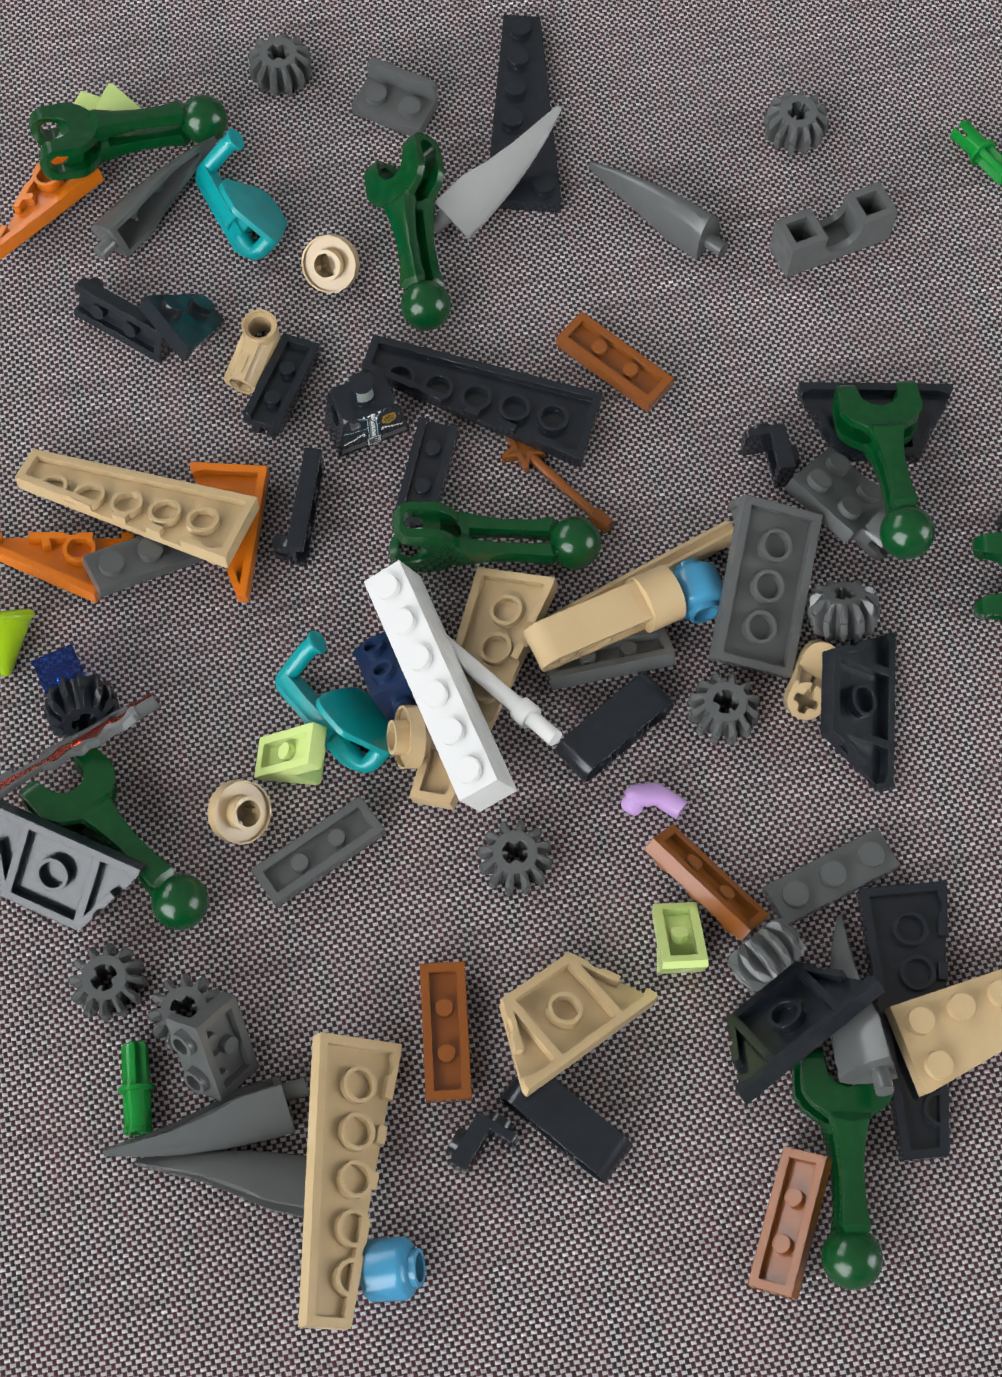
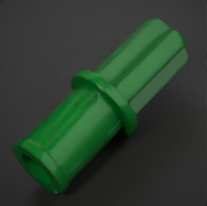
(980, 150)
(136, 1088)

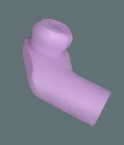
(652, 795)

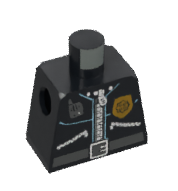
(363, 413)

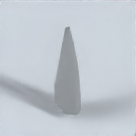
(483, 189)

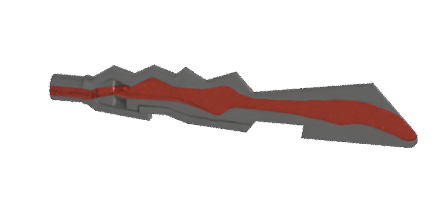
(80, 742)

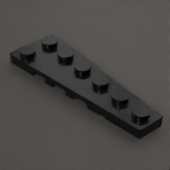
(519, 104)
(509, 402)
(907, 955)

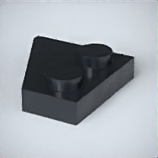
(182, 320)

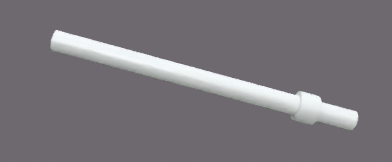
(522, 709)

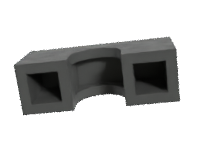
(861, 221)

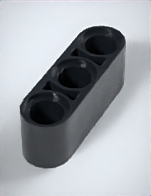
(614, 727)
(570, 1127)

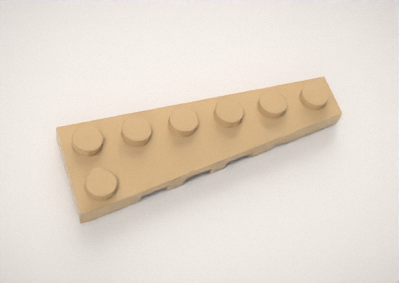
(166, 510)
(492, 632)
(949, 1030)
(345, 1130)

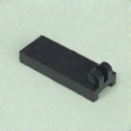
(119, 319)
(281, 384)
(428, 465)
(297, 543)

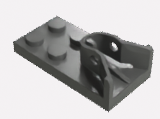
(765, 586)

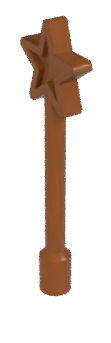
(527, 455)

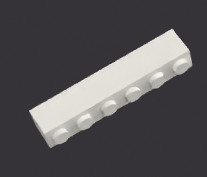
(440, 687)

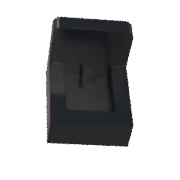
(780, 455)
(468, 1142)

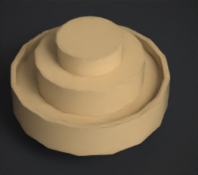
(330, 263)
(409, 737)
(239, 811)

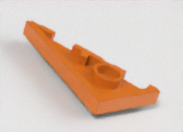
(42, 202)
(247, 480)
(57, 558)

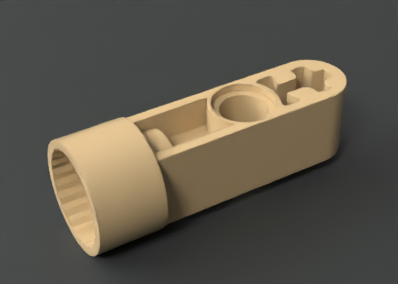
(643, 603)

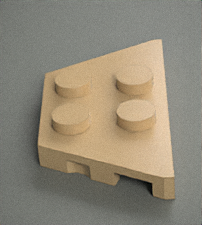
(565, 1016)

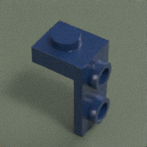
(383, 675)

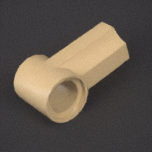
(252, 352)

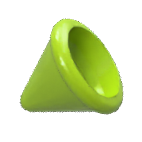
(12, 635)

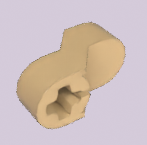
(801, 695)

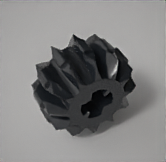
(78, 704)

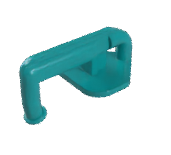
(239, 205)
(346, 712)

